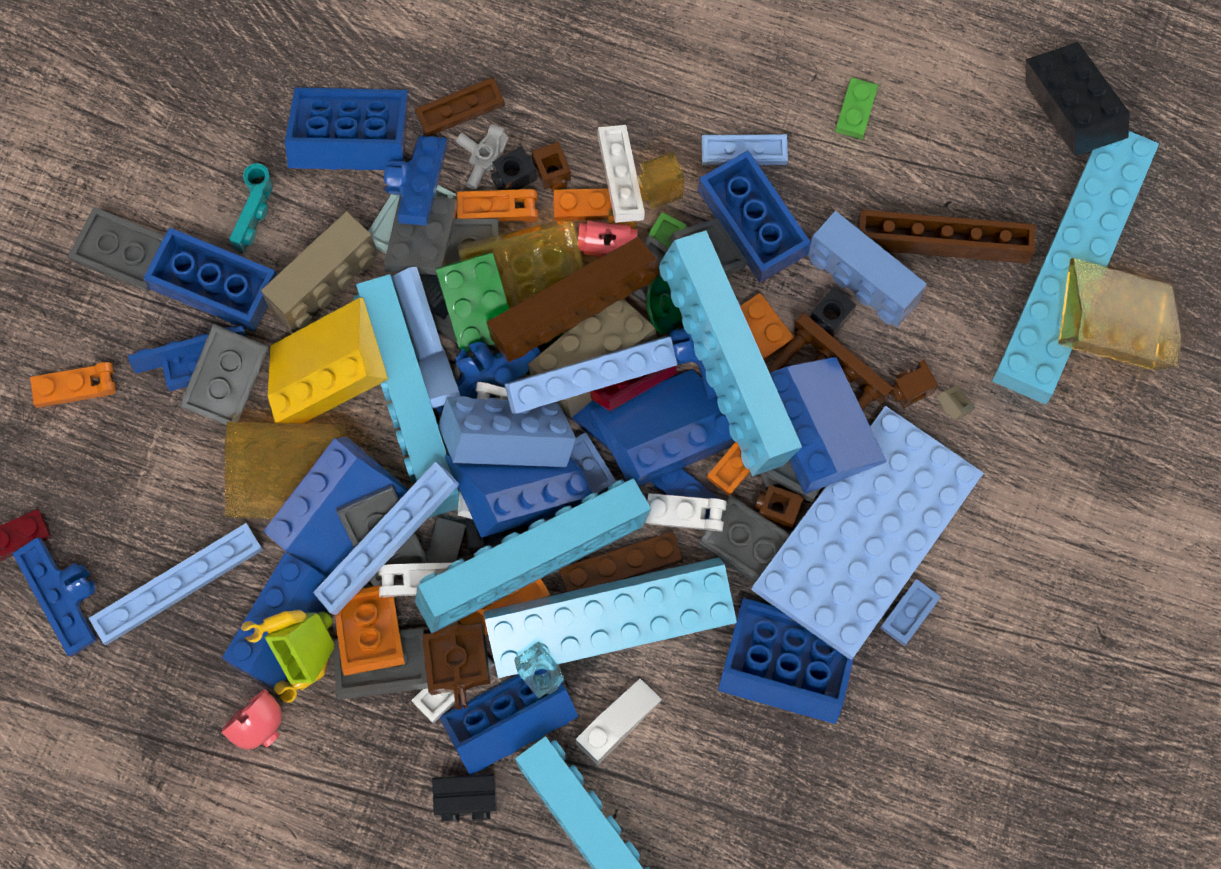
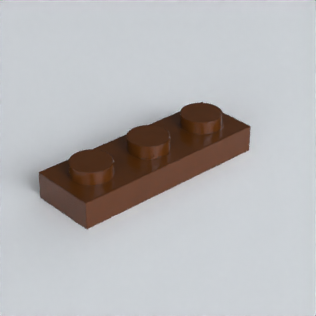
(459, 107)

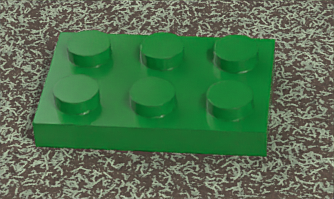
(472, 297)

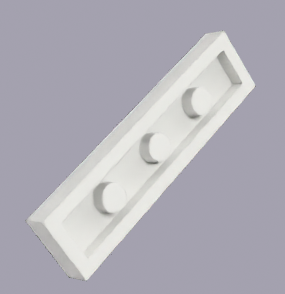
(620, 173)

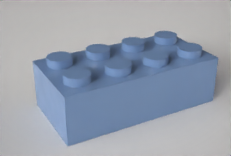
(866, 269)
(491, 434)

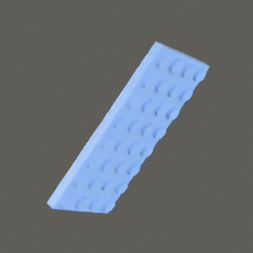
(867, 536)

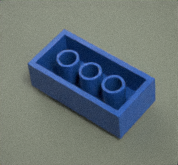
(754, 216)
(210, 279)

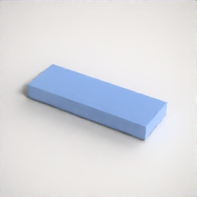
(765, 149)
(417, 313)
(438, 378)

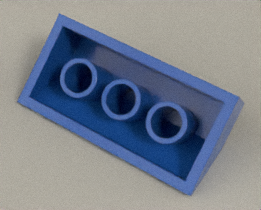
(286, 590)
(505, 721)

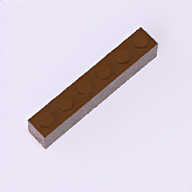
(949, 236)
(573, 299)

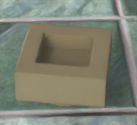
(955, 403)

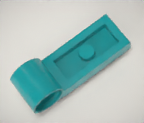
(254, 209)

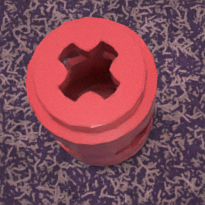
(593, 232)

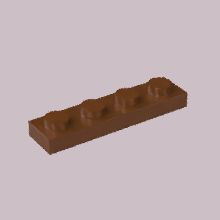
(623, 563)

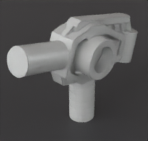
(484, 153)

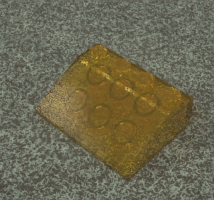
(530, 257)
(1120, 316)
(270, 462)

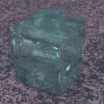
(538, 658)

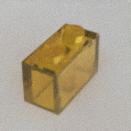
(661, 181)

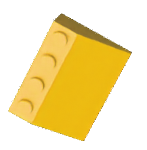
(324, 365)

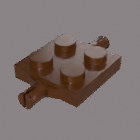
(456, 660)

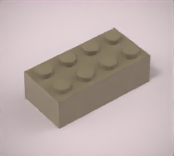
(320, 272)
(600, 334)

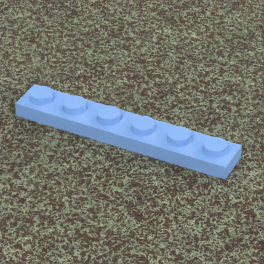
(590, 374)
(386, 538)
(175, 584)

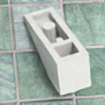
(617, 721)

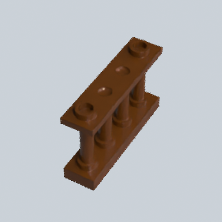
(828, 347)

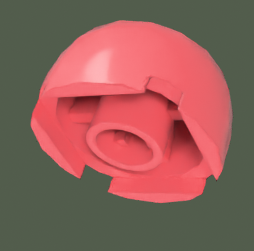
(255, 723)

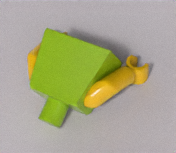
(299, 645)

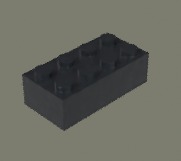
(1077, 98)

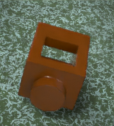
(550, 158)
(914, 385)
(787, 500)

